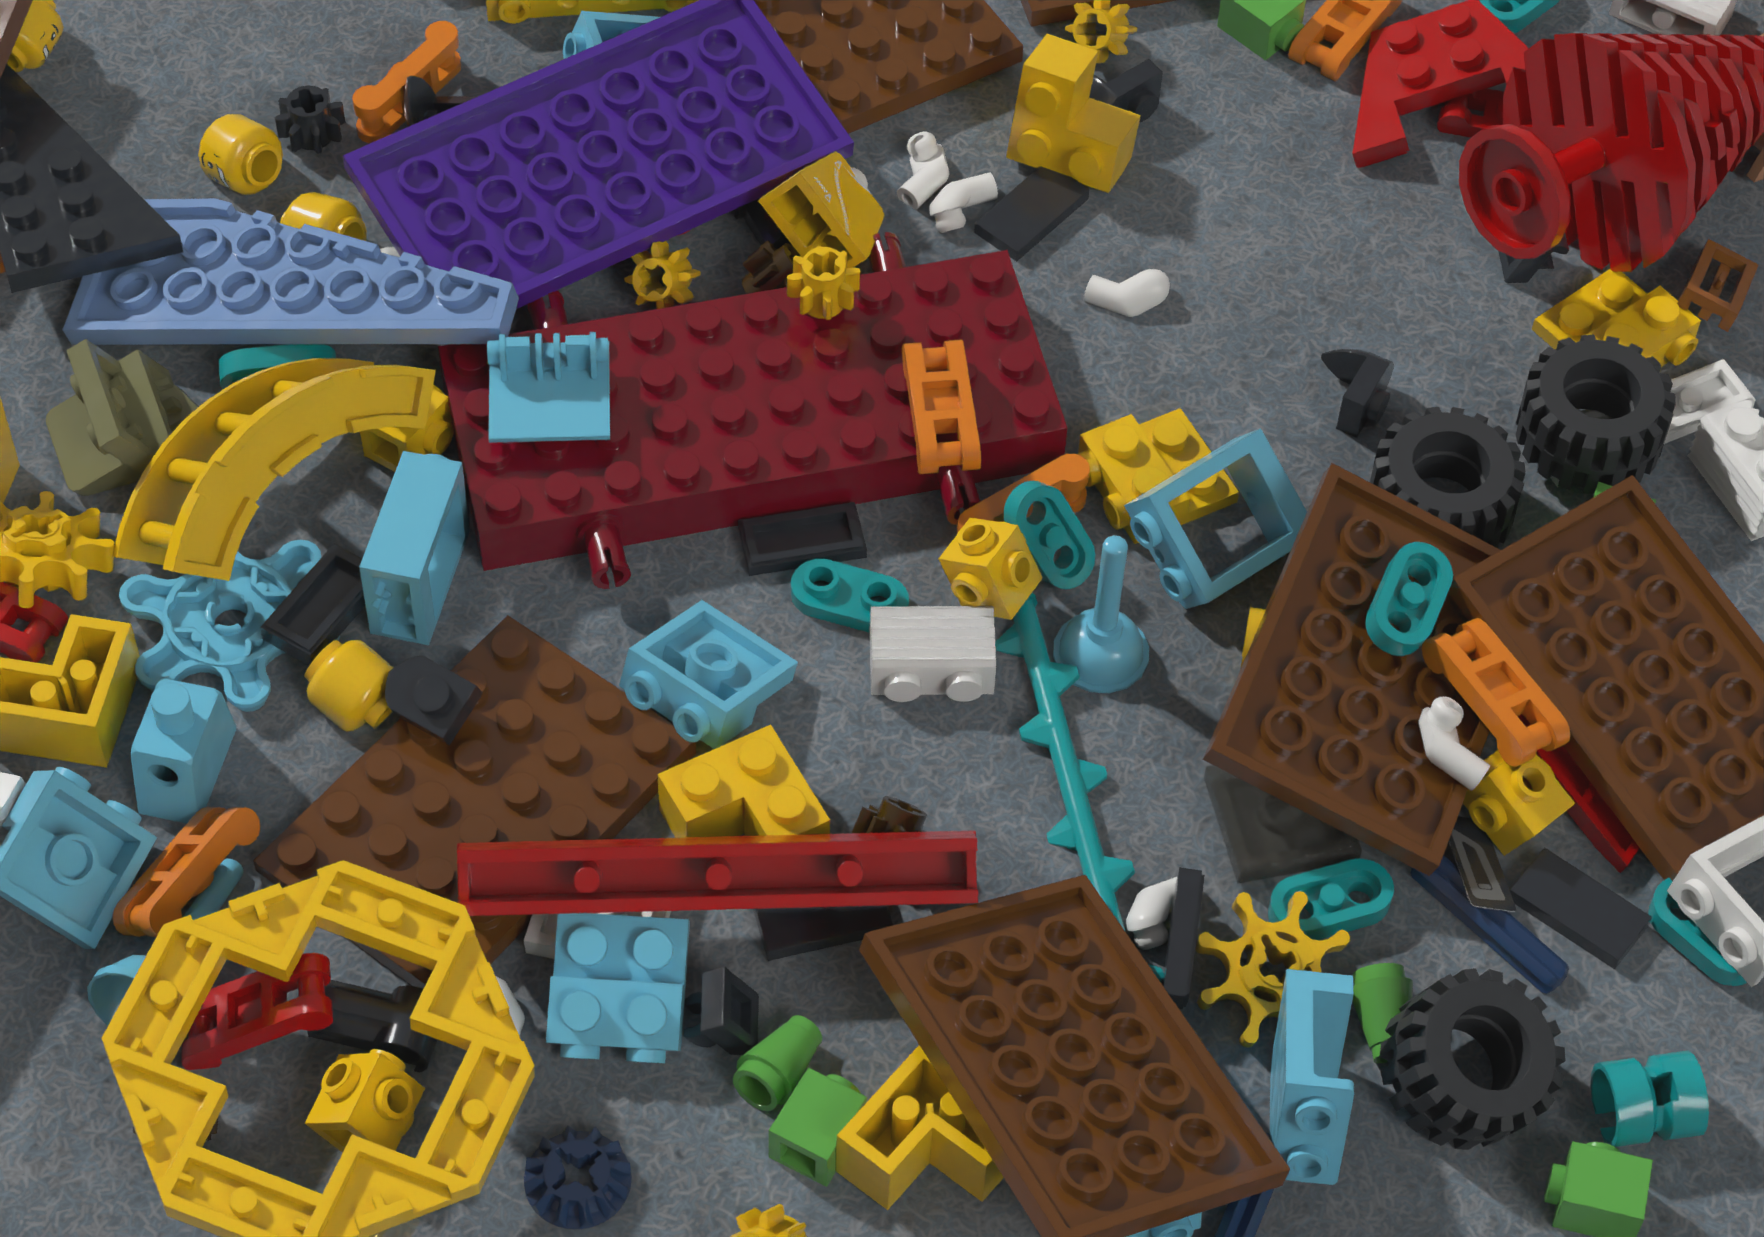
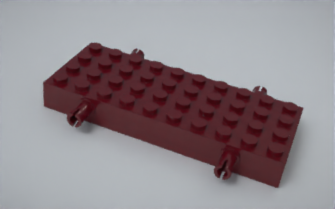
(756, 413)

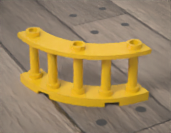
(226, 453)

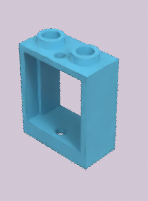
(1266, 494)
(415, 547)

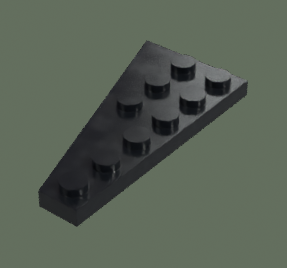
(63, 202)

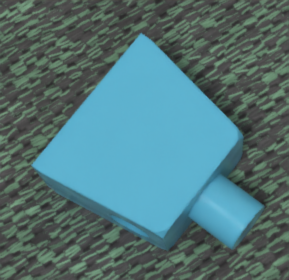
(182, 731)

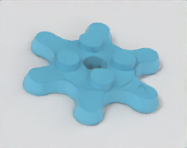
(188, 614)

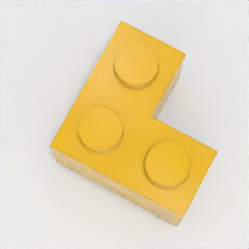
(1063, 127)
(75, 704)
(739, 790)
(904, 1130)

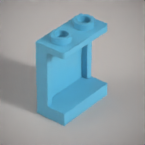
(1306, 1097)

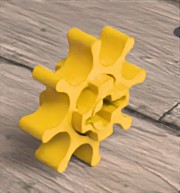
(51, 549)
(1278, 942)

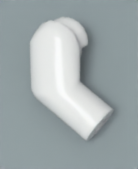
(928, 169)

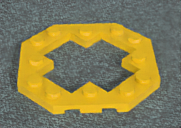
(371, 1183)

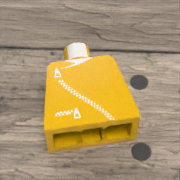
(827, 208)

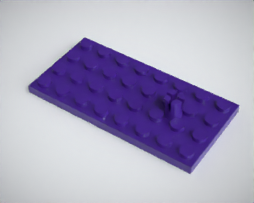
(602, 151)

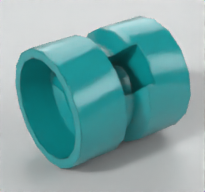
(1658, 1097)

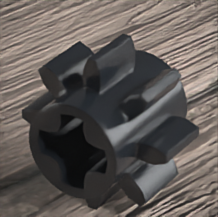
(309, 119)

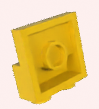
(1623, 310)
(1136, 457)

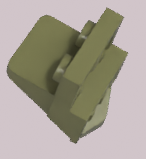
(114, 418)

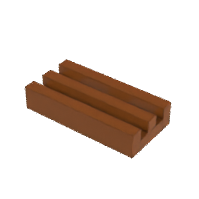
(1710, 300)

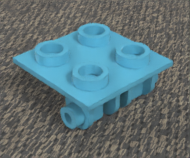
(549, 389)

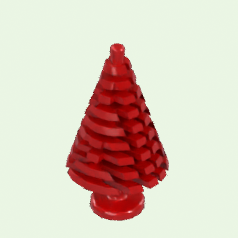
(1613, 143)

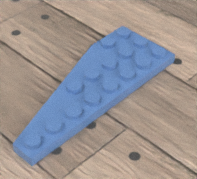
(282, 285)

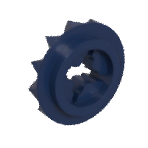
(576, 1204)

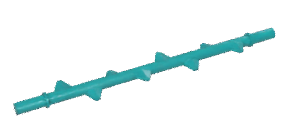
(1074, 776)

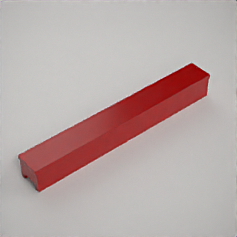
(717, 873)

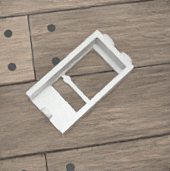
(1717, 906)

